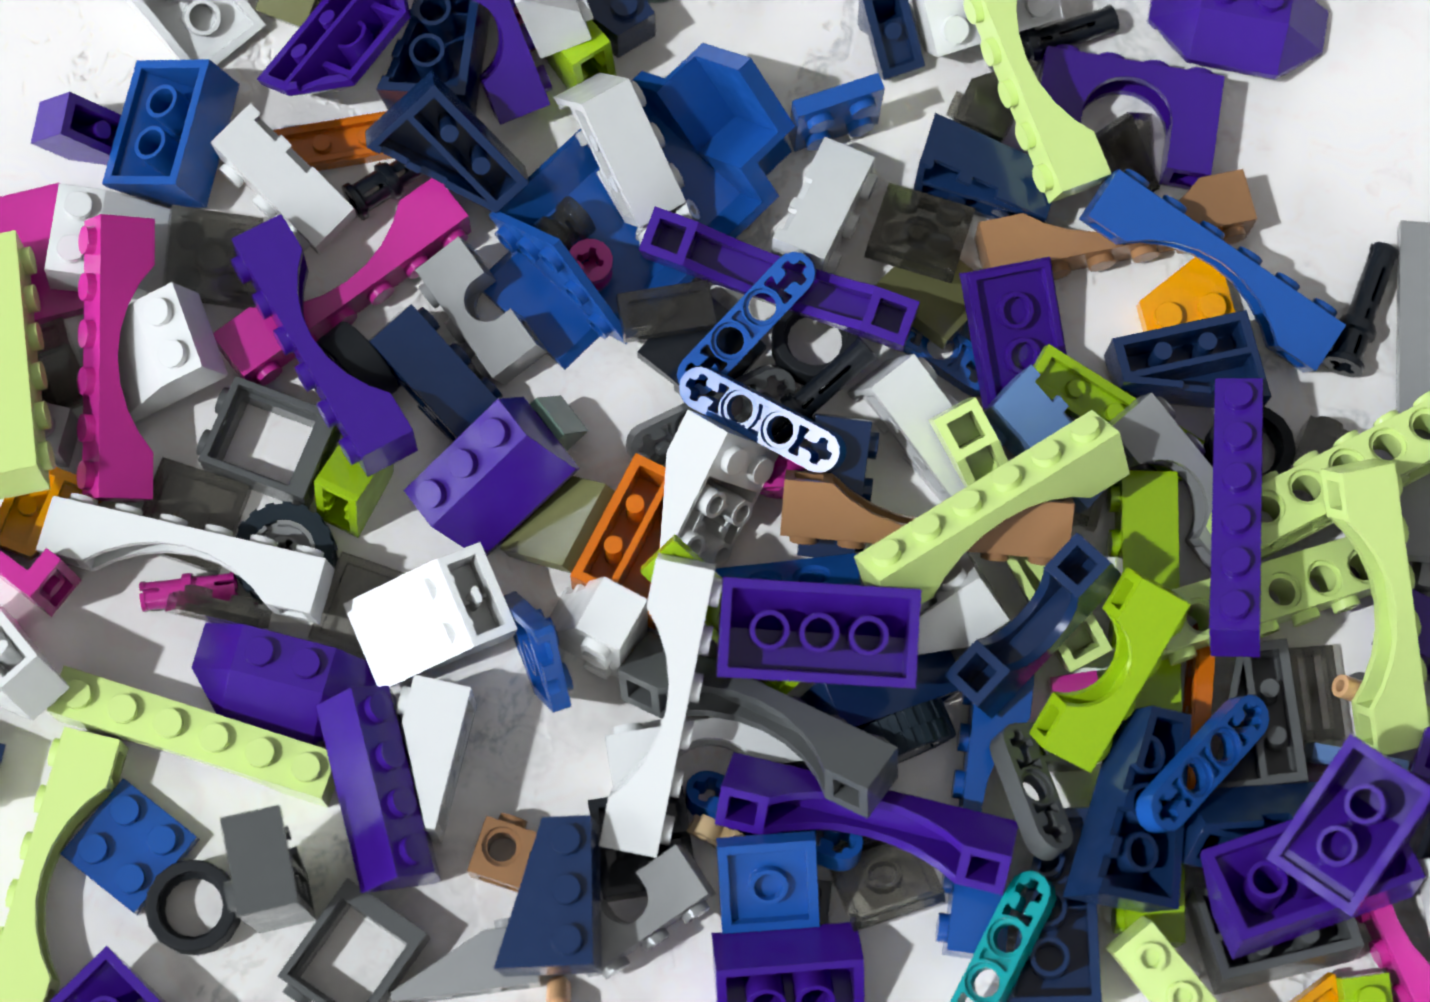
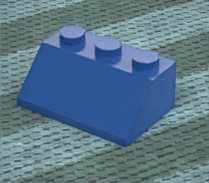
(168, 130)

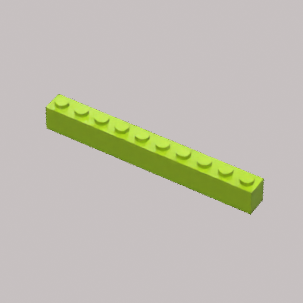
(1149, 543)

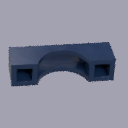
(1068, 593)

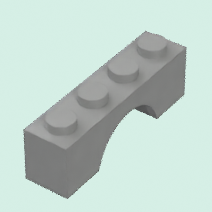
(1155, 438)

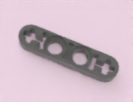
(653, 427)

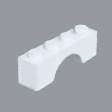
(632, 743)

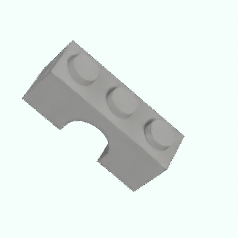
(455, 282)
(674, 892)

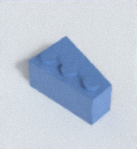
(1026, 416)

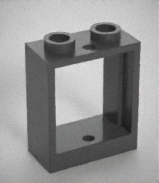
(230, 409)
(377, 912)

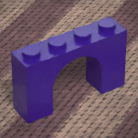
(1182, 98)

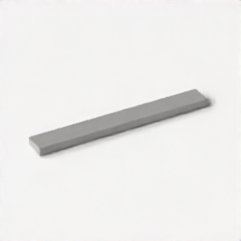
(1414, 366)

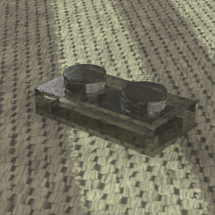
(666, 311)
(198, 604)

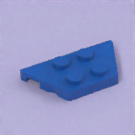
(539, 651)

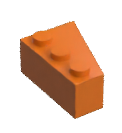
(627, 531)

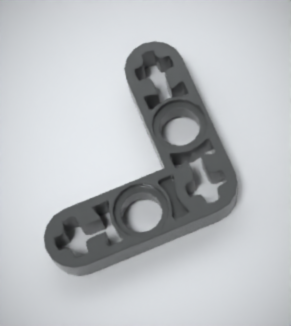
(1021, 760)

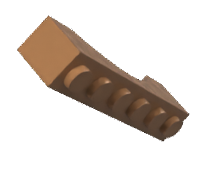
(1215, 198)
(827, 509)

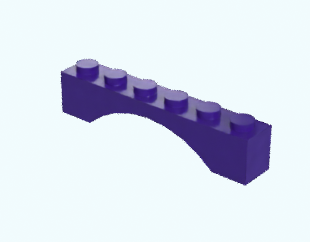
(738, 266)
(366, 416)
(1236, 518)
(957, 841)

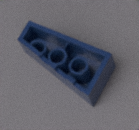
(439, 38)
(1115, 856)
(1066, 954)

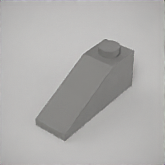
(465, 972)

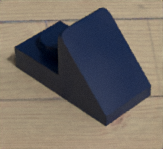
(891, 36)

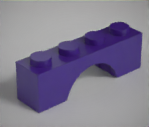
(512, 79)

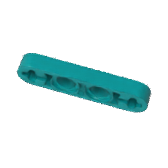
(988, 954)

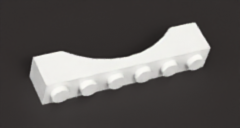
(97, 536)
(638, 803)

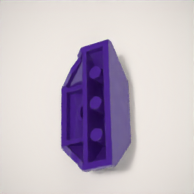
(1242, 35)
(335, 46)
(273, 677)

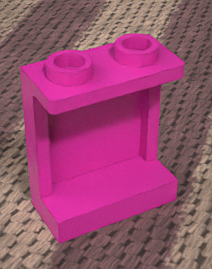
(44, 584)

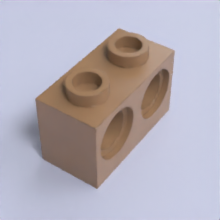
(502, 873)

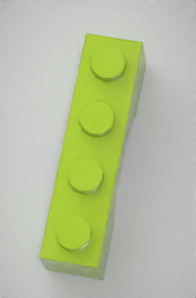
(1083, 722)

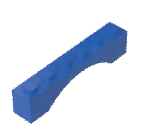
(1289, 322)
(970, 908)

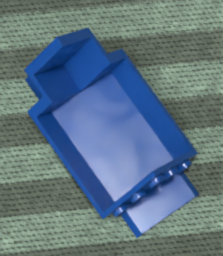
(723, 138)

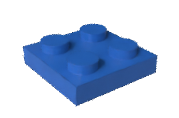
(836, 112)
(128, 845)
(768, 882)

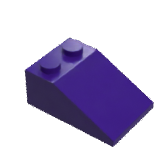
(1352, 825)

